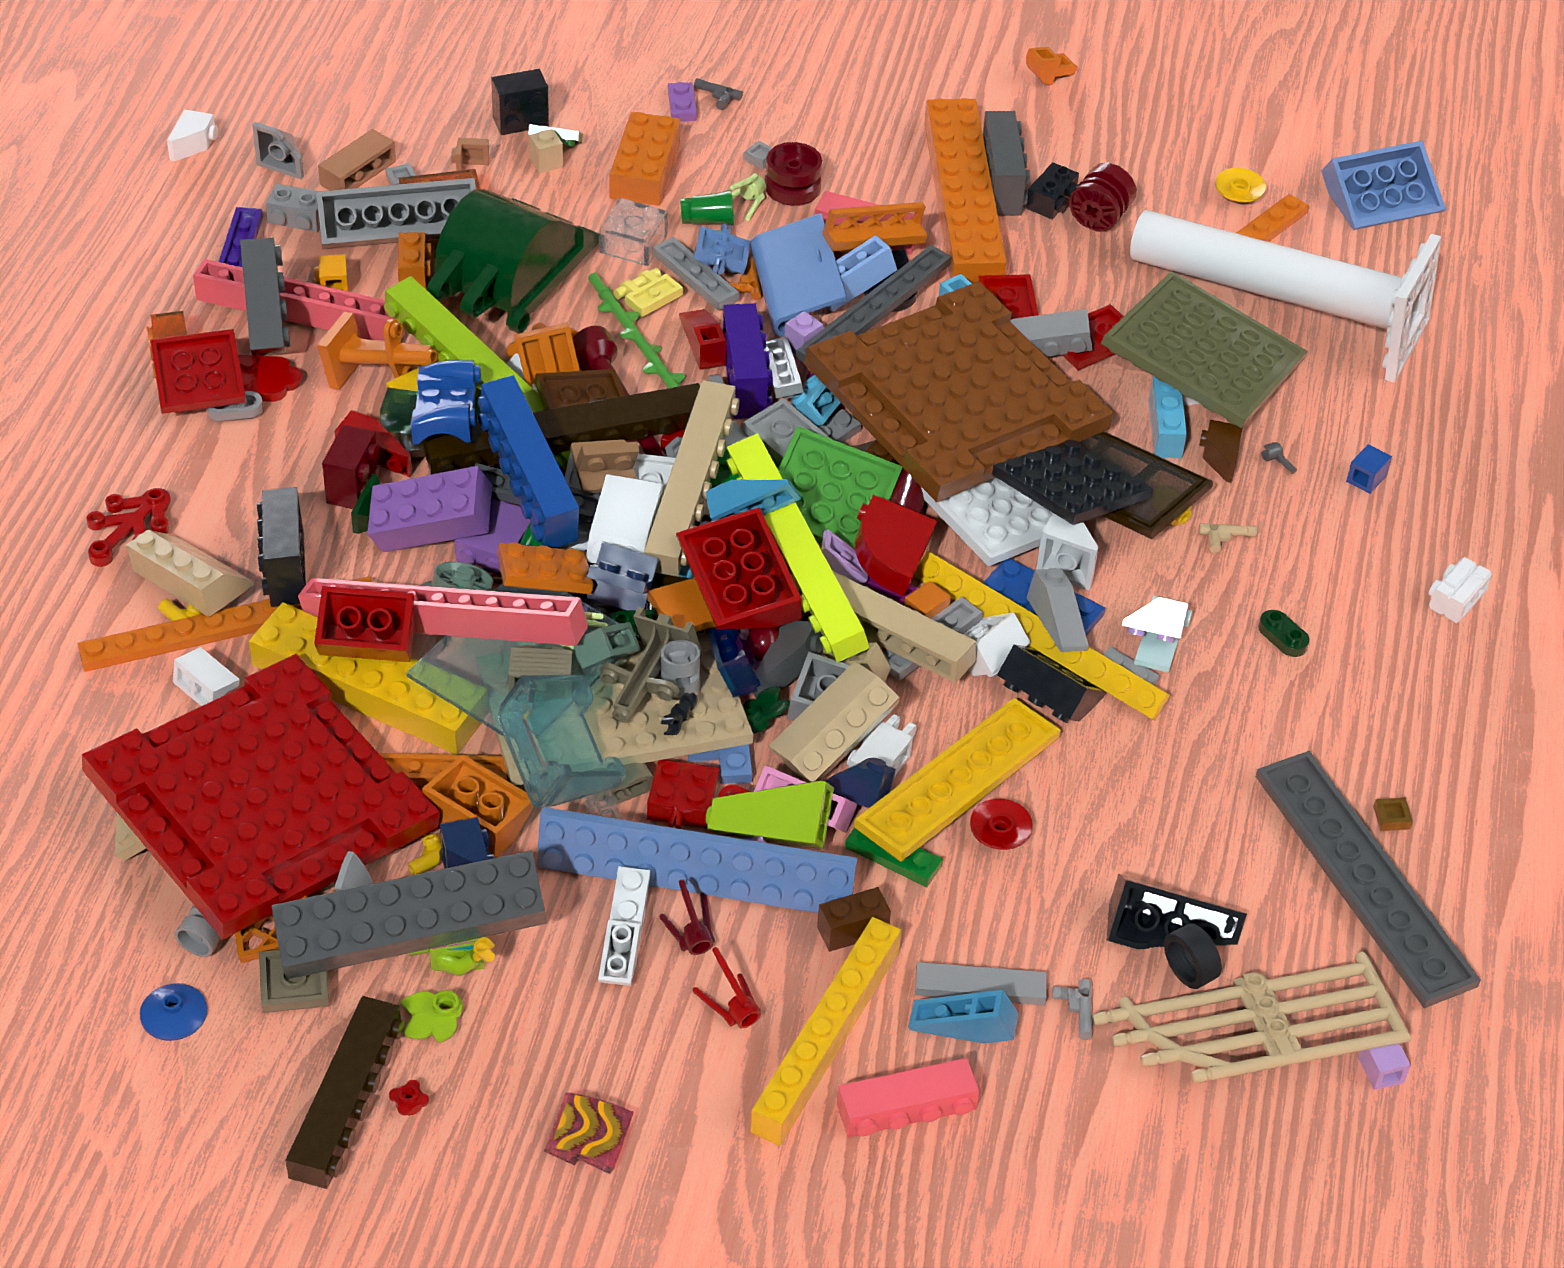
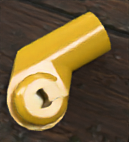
(173, 613)
(430, 858)

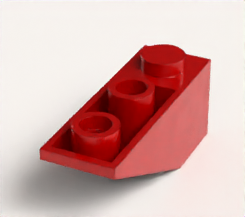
(704, 338)
(391, 452)

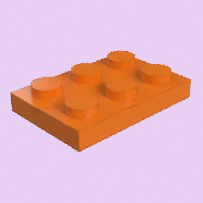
(544, 568)

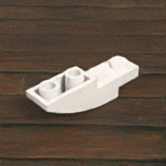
(624, 926)

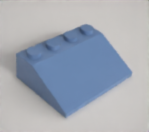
(1383, 185)

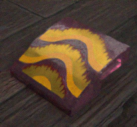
(588, 1131)

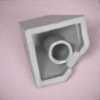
(277, 150)

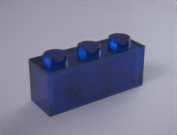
(734, 660)

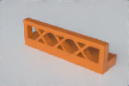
(892, 231)

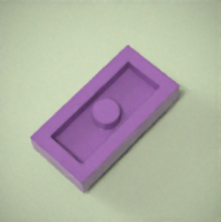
(682, 101)

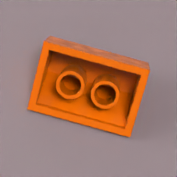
(473, 791)

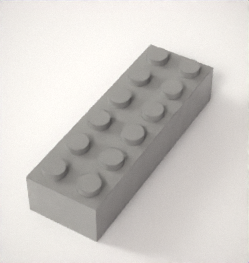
(383, 212)

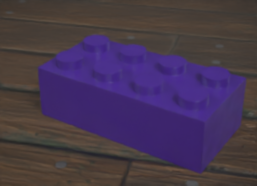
(746, 358)

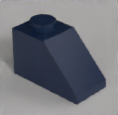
(864, 782)

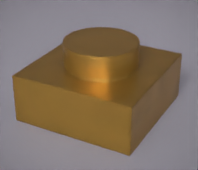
(1393, 814)

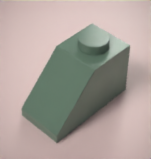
(606, 645)

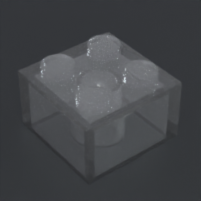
(633, 231)

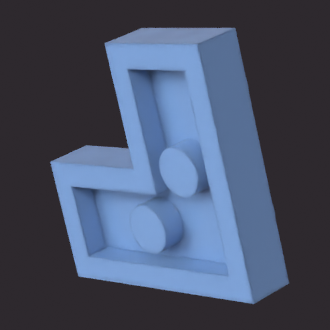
(733, 763)

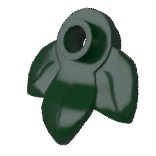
(764, 708)

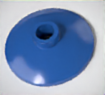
(177, 1021)

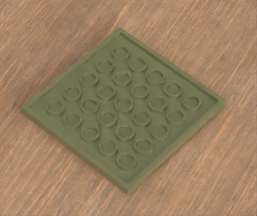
(1204, 348)

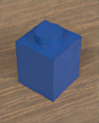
(1369, 468)

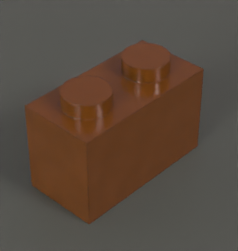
(846, 918)

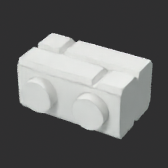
(1459, 589)

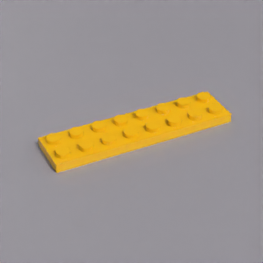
(956, 779)

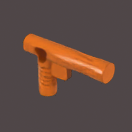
(749, 283)

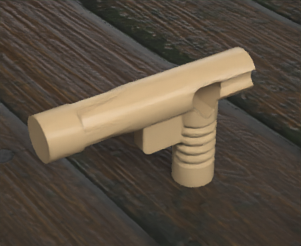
(1223, 532)

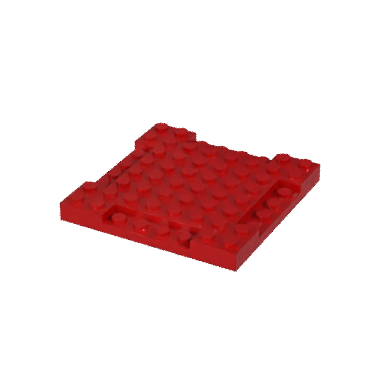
(258, 795)

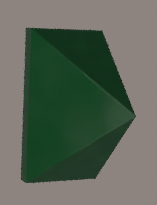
(361, 510)

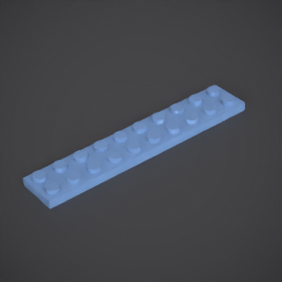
(704, 861)

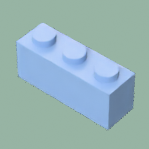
(864, 268)

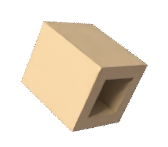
(546, 150)

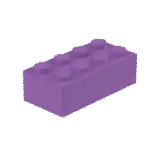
(430, 509)

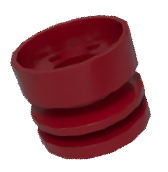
(1102, 197)

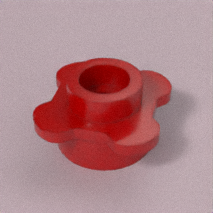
(412, 1105)

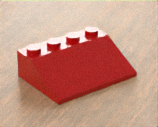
(741, 572)

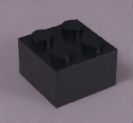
(519, 101)

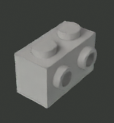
(293, 208)

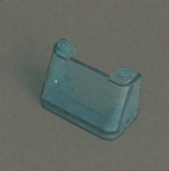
(553, 741)

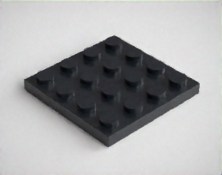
(1072, 481)

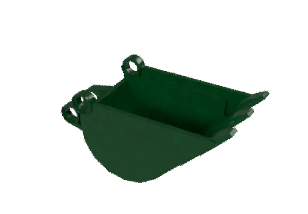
(505, 255)

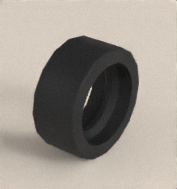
(1192, 956)

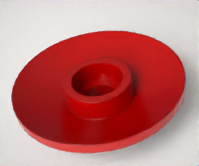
(1001, 824)

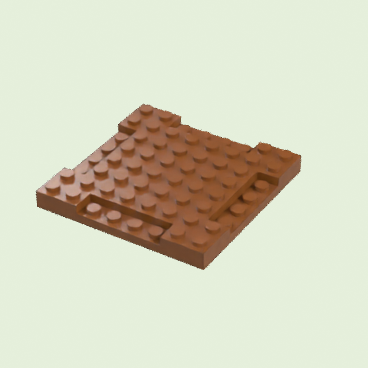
(956, 390)

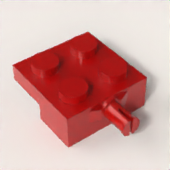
(681, 793)

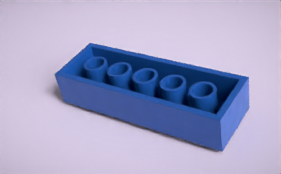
(528, 463)

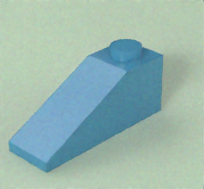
(744, 495)
(969, 1017)

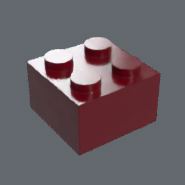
(350, 465)

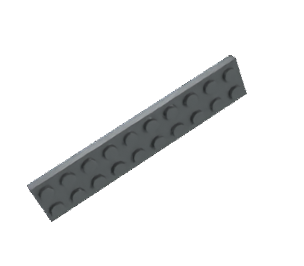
(1368, 880)

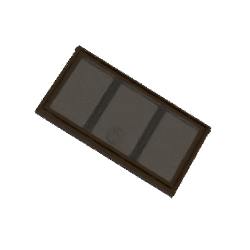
(1172, 485)

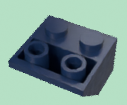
(464, 842)

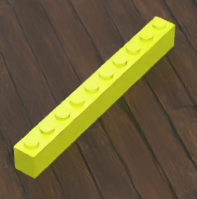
(804, 559)

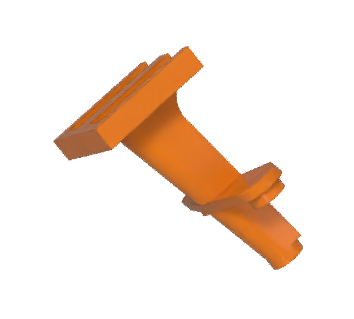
(344, 350)
(545, 350)

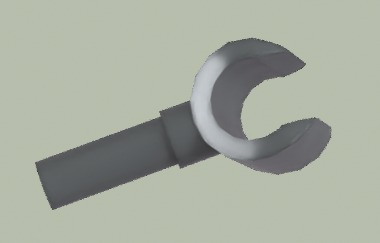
(1274, 451)

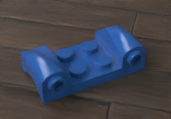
(446, 400)

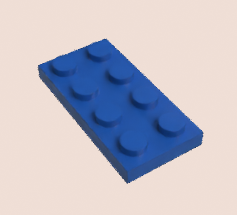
(1014, 582)

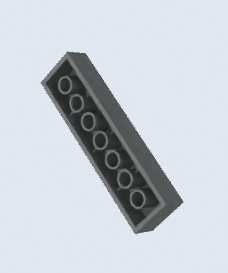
(408, 914)

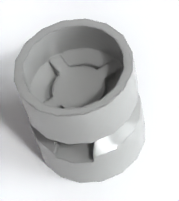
(681, 665)
(197, 934)

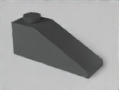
(787, 655)

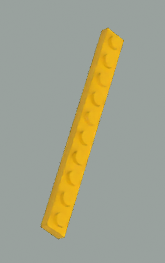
(1087, 664)

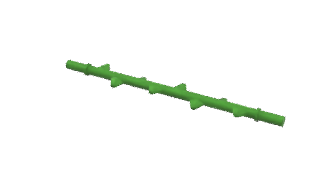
(631, 332)

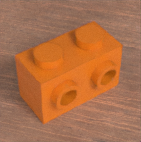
(413, 257)

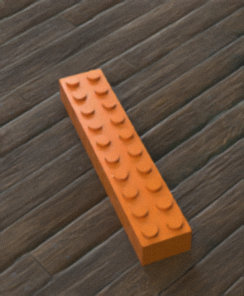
(964, 188)

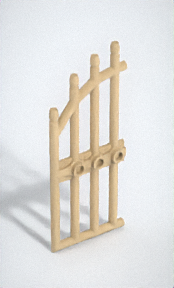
(1268, 1019)

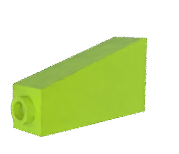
(779, 815)

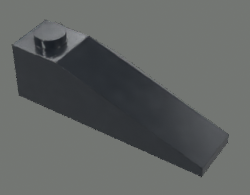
(1146, 913)

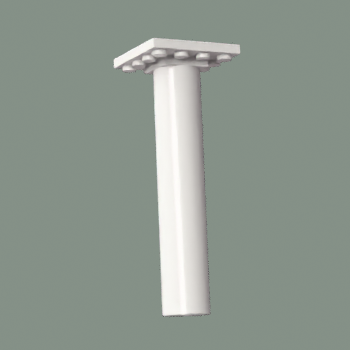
(1298, 277)

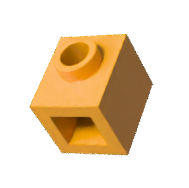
(332, 272)

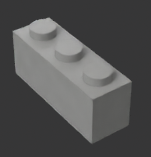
(1057, 332)

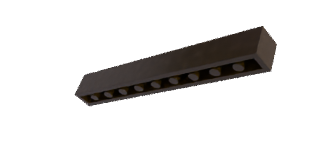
(601, 420)

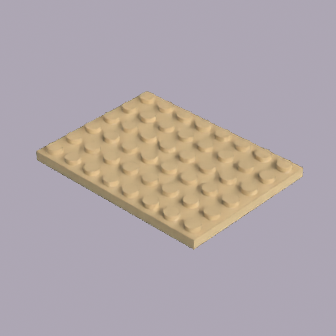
(712, 725)

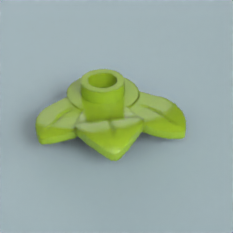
(430, 1017)

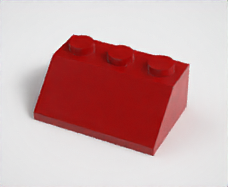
(365, 624)

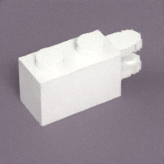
(886, 744)

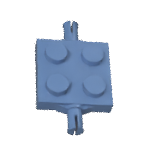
(722, 250)

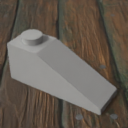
(1057, 608)

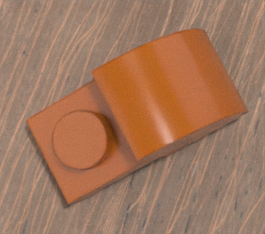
(1048, 65)

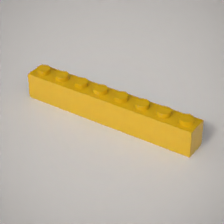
(825, 1032)

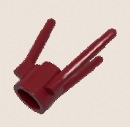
(696, 936)

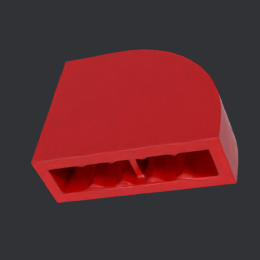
(891, 542)

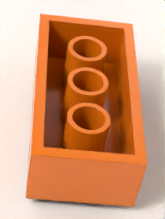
(644, 158)

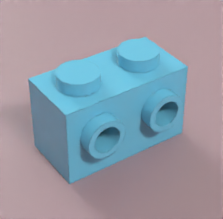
(816, 401)

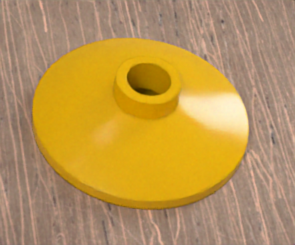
(1240, 184)

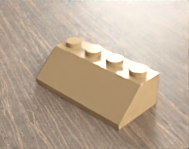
(185, 571)
(835, 723)

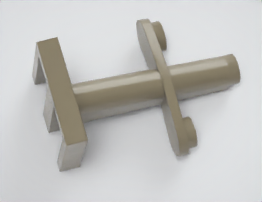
(642, 679)

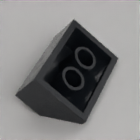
(1049, 684)

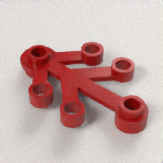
(152, 501)

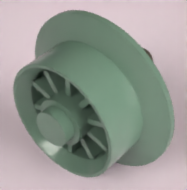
(460, 576)

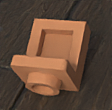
(471, 152)

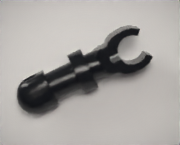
(679, 713)

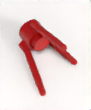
(742, 1007)

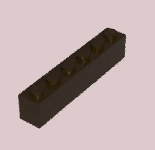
(344, 1093)

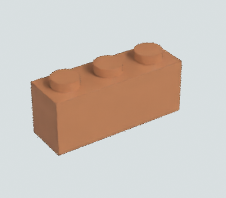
(357, 162)

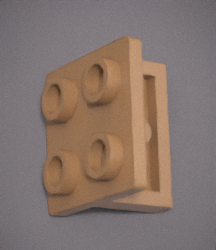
(600, 458)

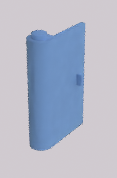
(796, 270)

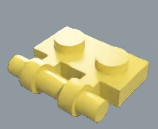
(649, 291)

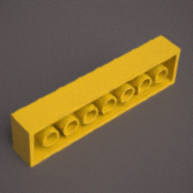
(364, 685)

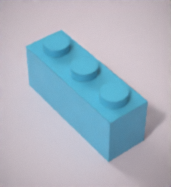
(1167, 420)

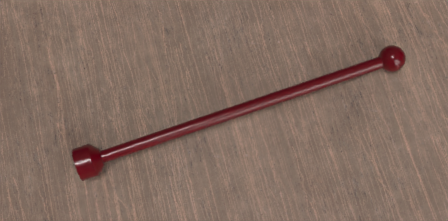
(597, 352)

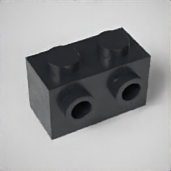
(1052, 190)

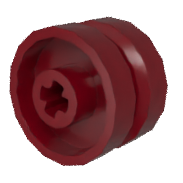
(793, 173)

